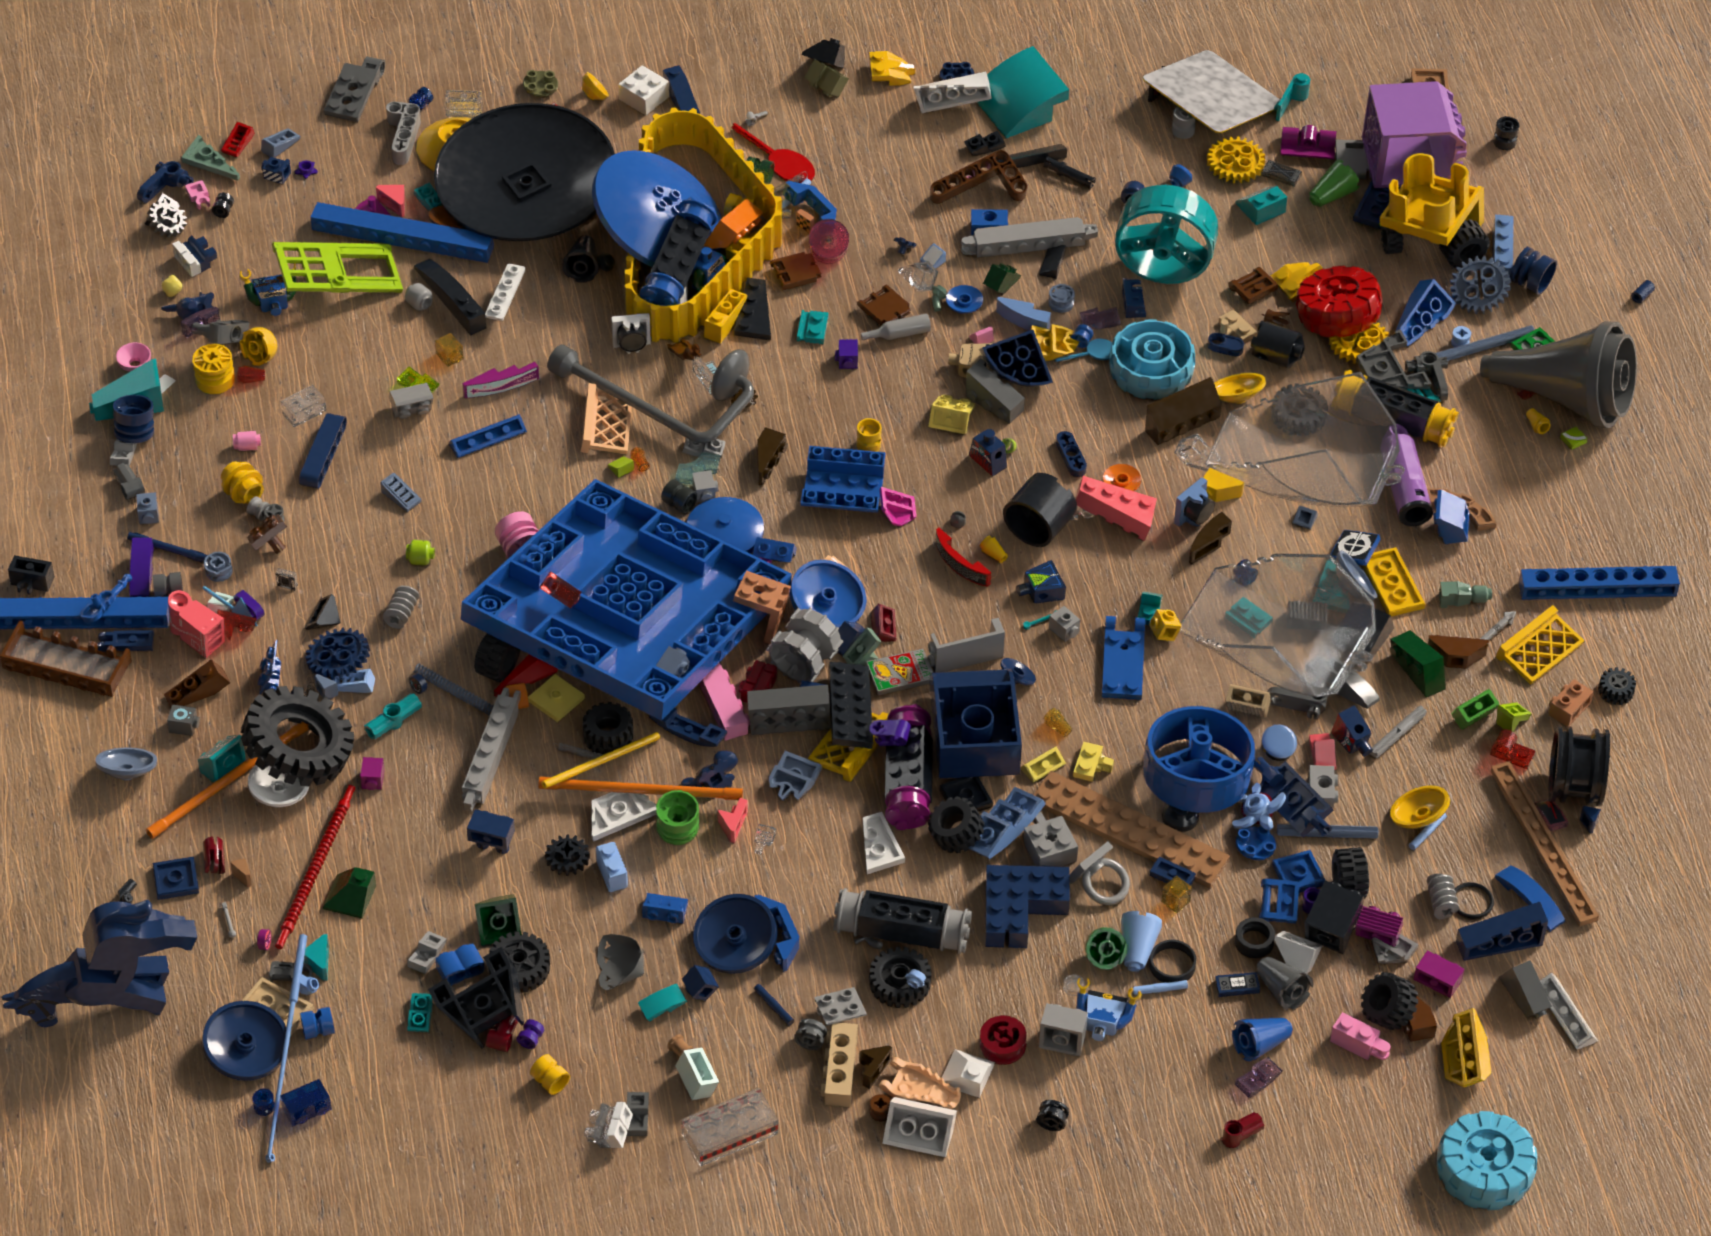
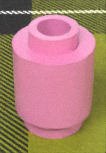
(246, 440)

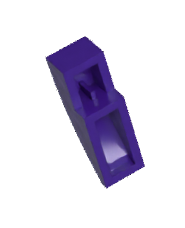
(141, 567)

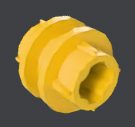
(241, 482)

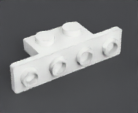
(505, 292)

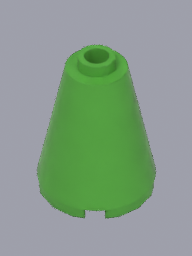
(1334, 184)

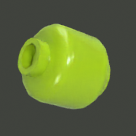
(419, 552)

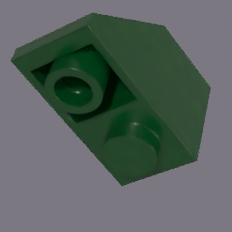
(1001, 277)

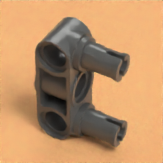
(222, 331)

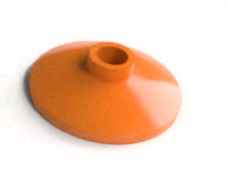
(1123, 476)

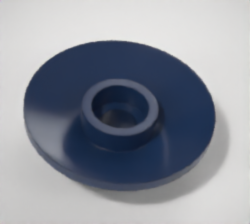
(1021, 672)

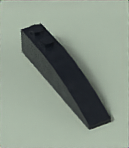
(453, 296)

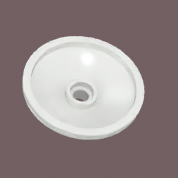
(274, 791)

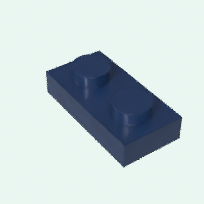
(1166, 871)

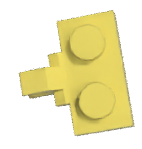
(1091, 761)

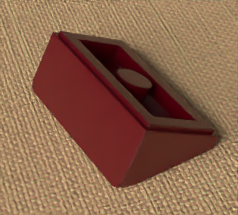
(884, 623)

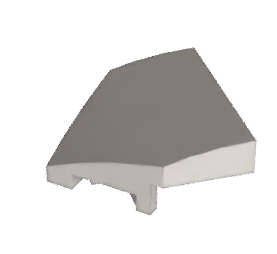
(1399, 954)

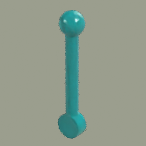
(1027, 625)

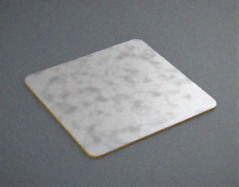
(1212, 91)

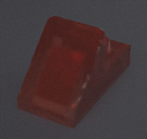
(233, 620)

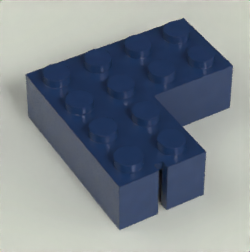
(1021, 891)

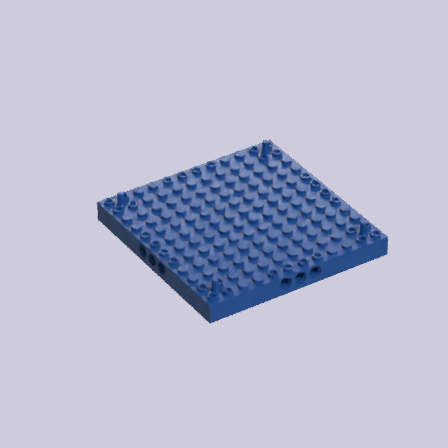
(642, 589)

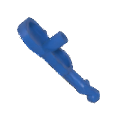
(95, 610)

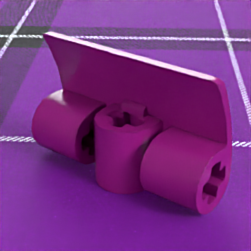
(1308, 142)

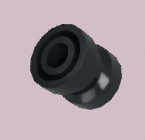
(222, 205)

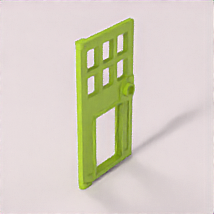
(333, 267)

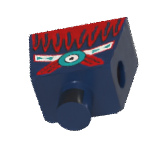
(989, 452)
(1352, 731)

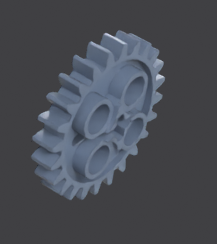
(1497, 282)

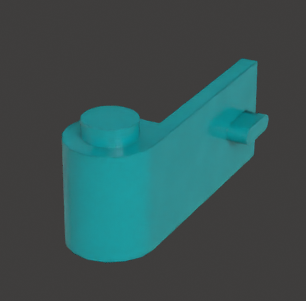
(1297, 90)

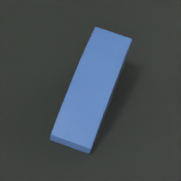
(1022, 313)

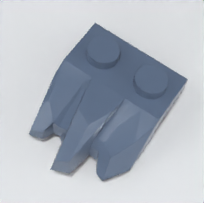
(794, 775)

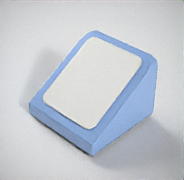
(934, 255)

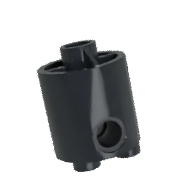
(1277, 344)

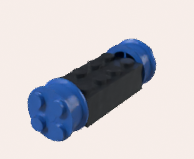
(679, 253)

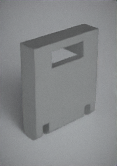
(1354, 155)

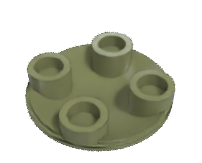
(540, 83)

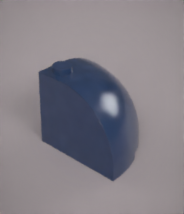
(1018, 360)

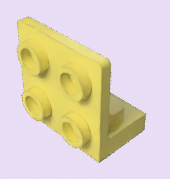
(950, 414)

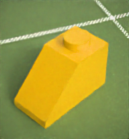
(1222, 486)

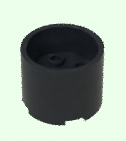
(1039, 510)

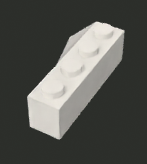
(953, 92)

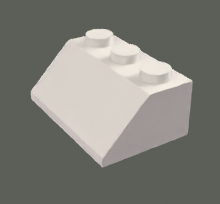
(919, 1126)

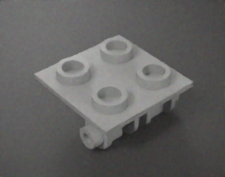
(840, 1006)

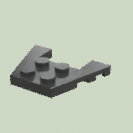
(1382, 364)

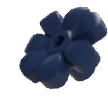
(904, 244)

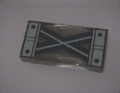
(1281, 173)

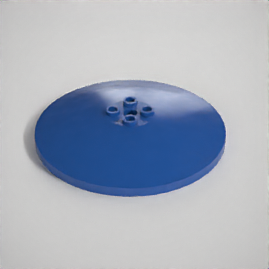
(633, 199)

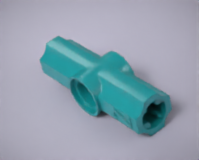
(392, 716)

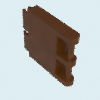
(796, 270)
(886, 306)

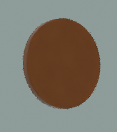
(440, 216)

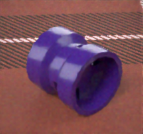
(531, 1032)

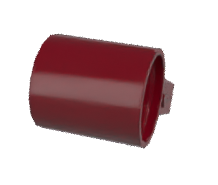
(501, 1036)
(1240, 1129)

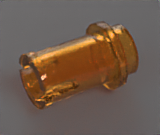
(637, 454)

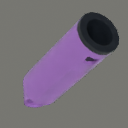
(1411, 492)

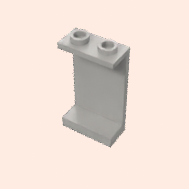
(968, 650)

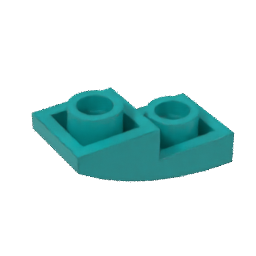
(427, 196)
(662, 1001)
(420, 1012)

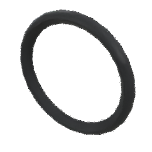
(1485, 890)

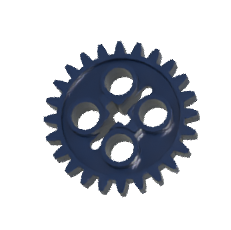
(337, 653)

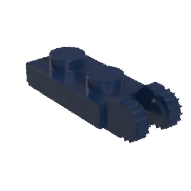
(132, 639)

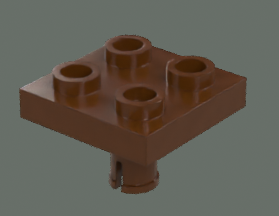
(268, 533)

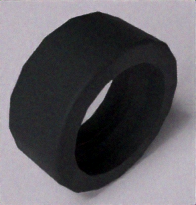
(1252, 950)

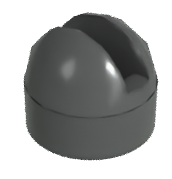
(958, 519)

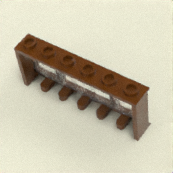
(63, 661)

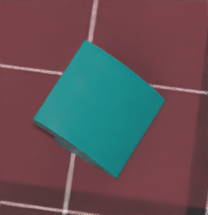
(1023, 93)

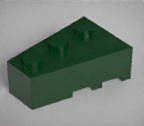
(1419, 662)

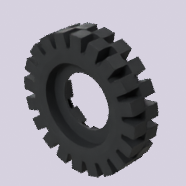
(314, 765)

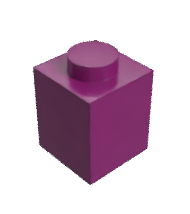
(372, 773)

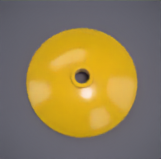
(1240, 387)
(1420, 807)

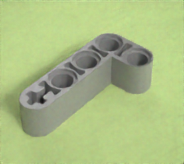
(408, 120)

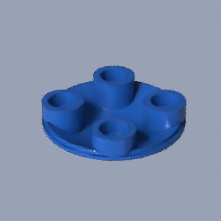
(1255, 843)

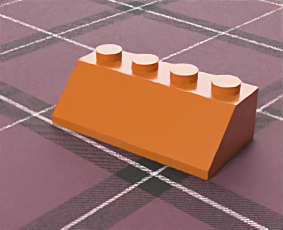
(735, 225)

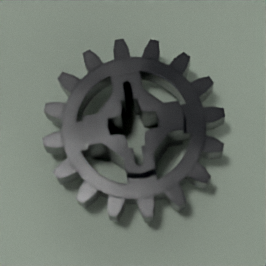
(557, 855)

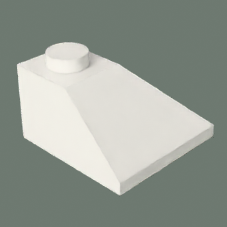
(1297, 951)
(968, 1072)

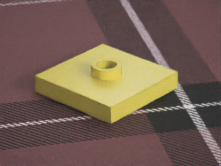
(556, 698)

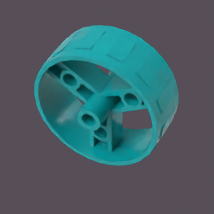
(1162, 249)

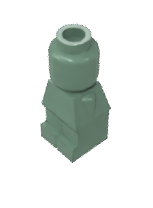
(1460, 594)

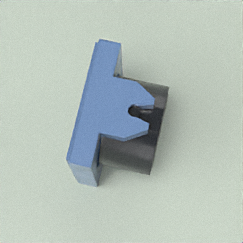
(1198, 507)

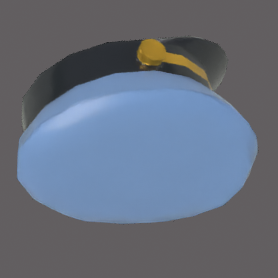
(1279, 742)

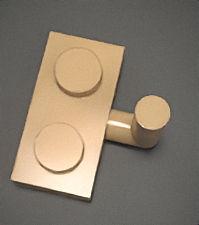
(1236, 326)

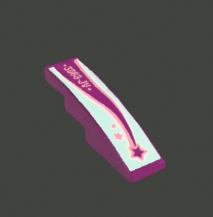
(497, 382)

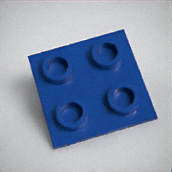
(270, 670)

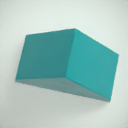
(318, 956)

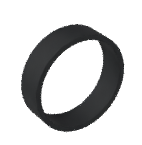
(1172, 944)

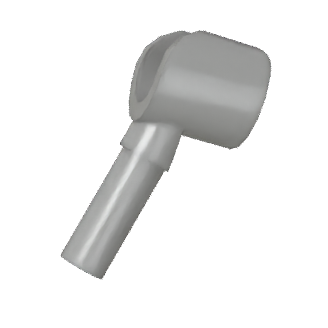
(751, 118)

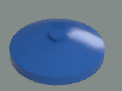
(730, 521)
(828, 590)

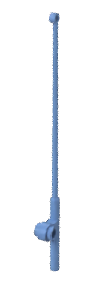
(306, 986)

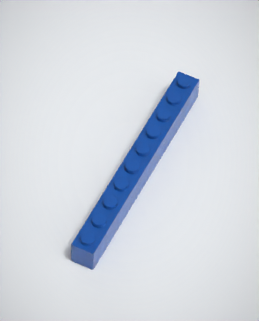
(401, 232)
(65, 613)

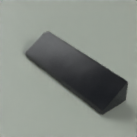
(1038, 155)

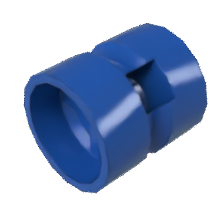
(317, 1023)

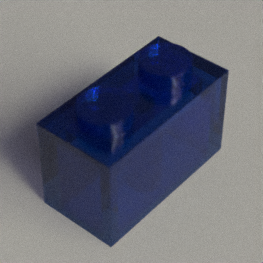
(305, 1102)

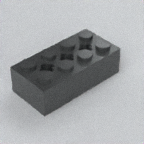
(789, 709)

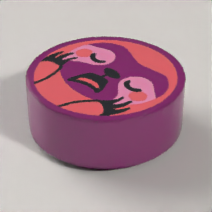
(264, 939)

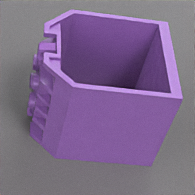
(1410, 121)

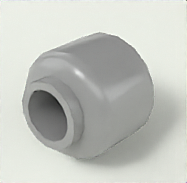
(418, 296)

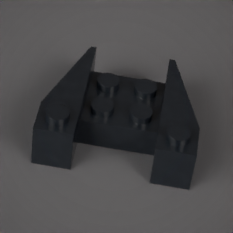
(483, 1002)

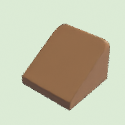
(241, 871)

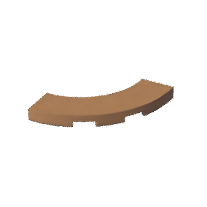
(1478, 515)

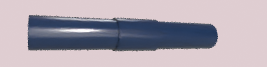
(774, 1005)

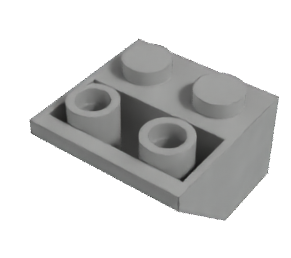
(411, 400)

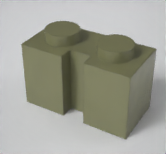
(826, 78)

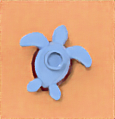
(1258, 809)

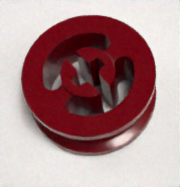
(1004, 1030)

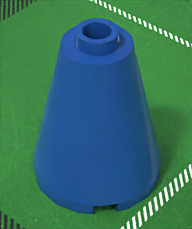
(1259, 1036)

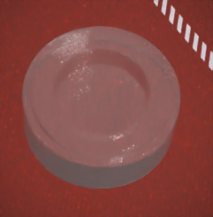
(1070, 984)

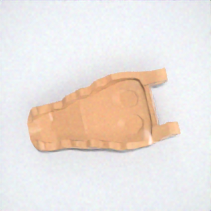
(919, 1084)

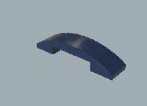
(691, 730)

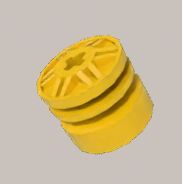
(213, 368)

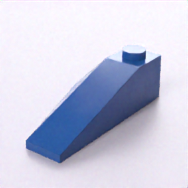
(1424, 309)

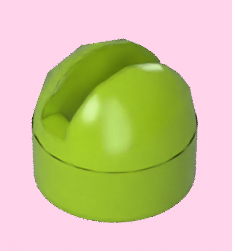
(1007, 441)

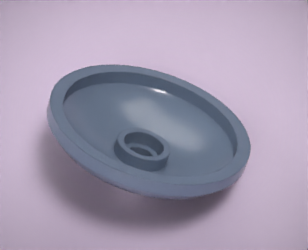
(1356, 573)
(126, 762)

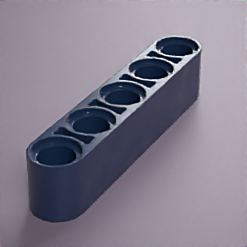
(322, 450)

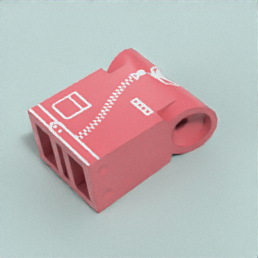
(195, 623)

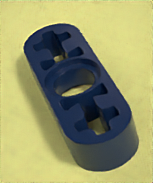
(1071, 447)

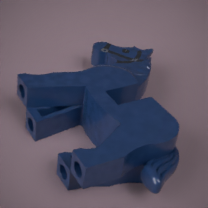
(110, 964)

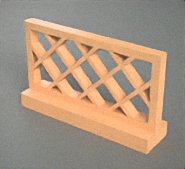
(590, 422)

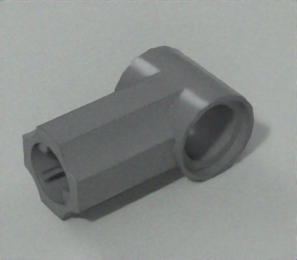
(128, 482)

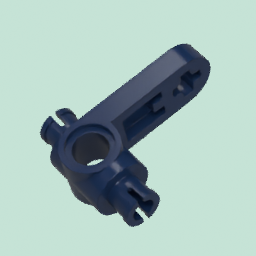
(166, 174)

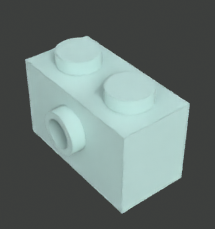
(697, 1073)

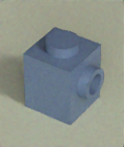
(147, 512)
(674, 661)

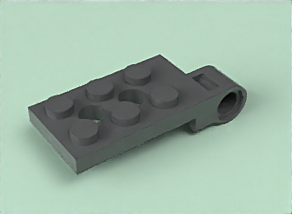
(363, 78)

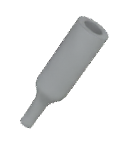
(900, 328)

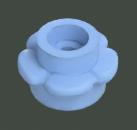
(915, 978)

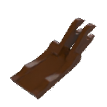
(685, 350)

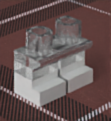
(610, 1125)

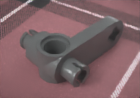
(1432, 366)
(1299, 702)

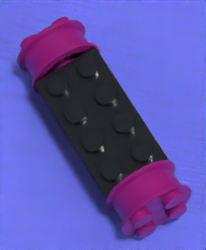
(909, 771)

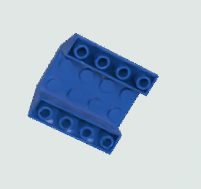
(843, 479)

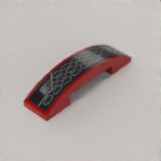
(975, 573)

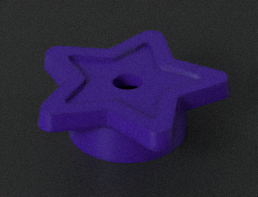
(306, 168)

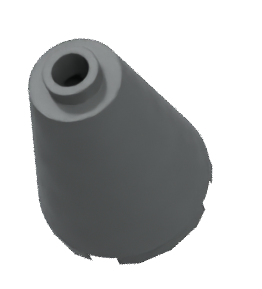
(1285, 982)

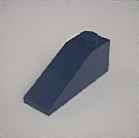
(680, 89)

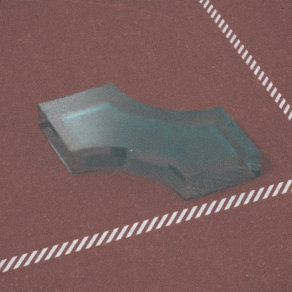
(704, 463)

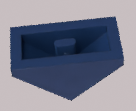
(849, 633)

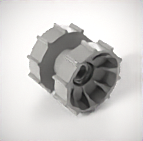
(804, 645)

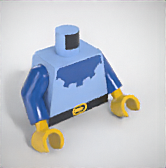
(1105, 1011)

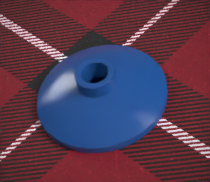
(964, 299)

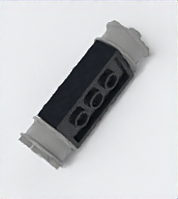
(902, 919)

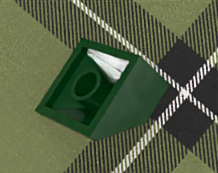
(351, 892)
(497, 918)

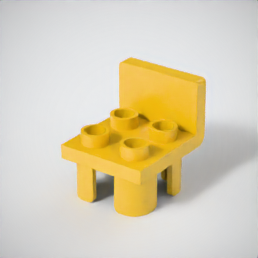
(1432, 204)

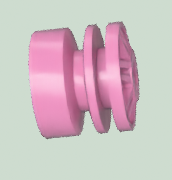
(515, 531)

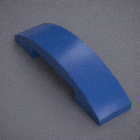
(1531, 893)

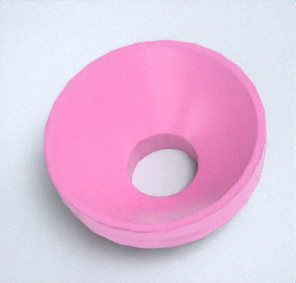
(132, 352)

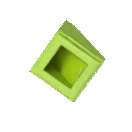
(621, 466)

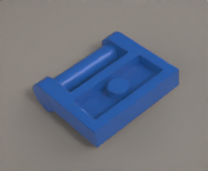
(1286, 900)

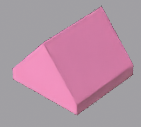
(982, 336)

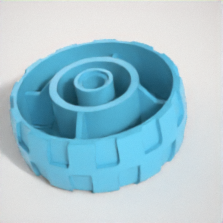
(1152, 359)
(1486, 1160)

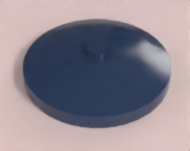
(735, 933)
(244, 1040)

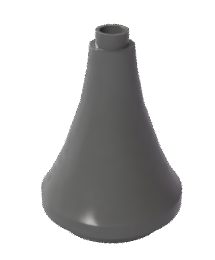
(1584, 372)

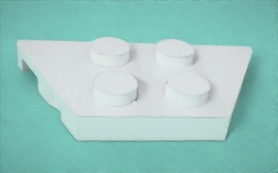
(618, 811)

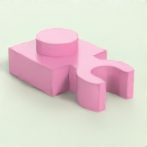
(198, 192)

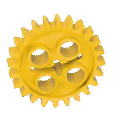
(1236, 159)
(1347, 345)

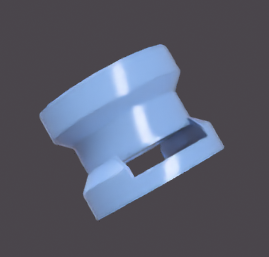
(1460, 336)

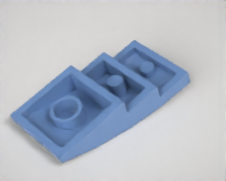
(1007, 821)

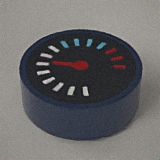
(418, 683)

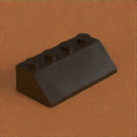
(1183, 411)

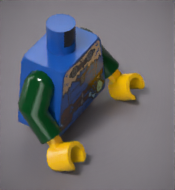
(706, 267)
(268, 292)

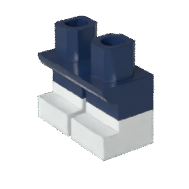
(193, 256)

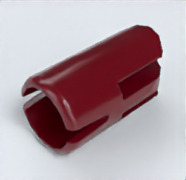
(213, 855)

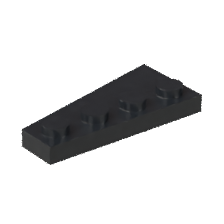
(754, 316)

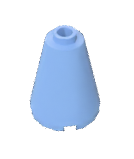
(1140, 935)

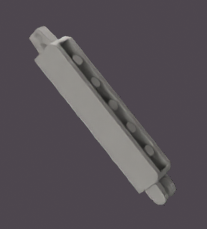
(1028, 237)
(490, 749)

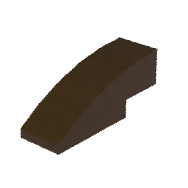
(1210, 537)

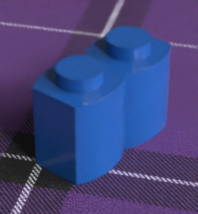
(460, 964)

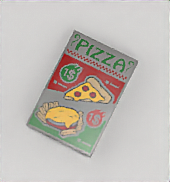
(900, 671)

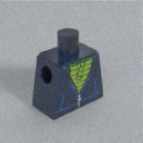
(1043, 584)

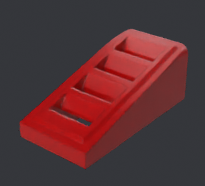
(235, 133)

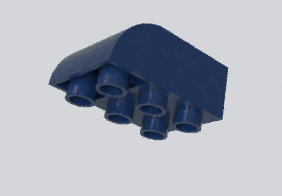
(976, 723)

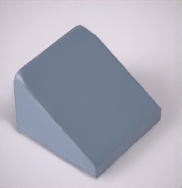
(1305, 517)
(326, 687)

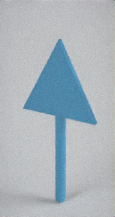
(240, 607)

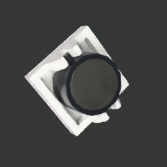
(631, 332)

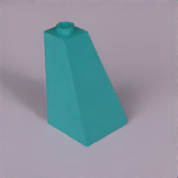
(139, 381)

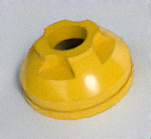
(593, 87)

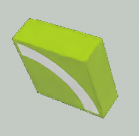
(1573, 438)

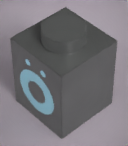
(183, 720)

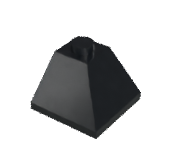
(827, 52)

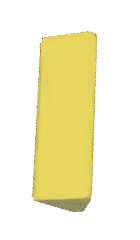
(1043, 764)

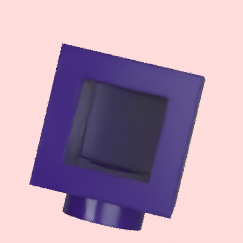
(847, 354)

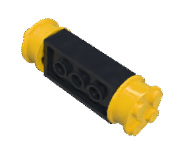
(1416, 413)

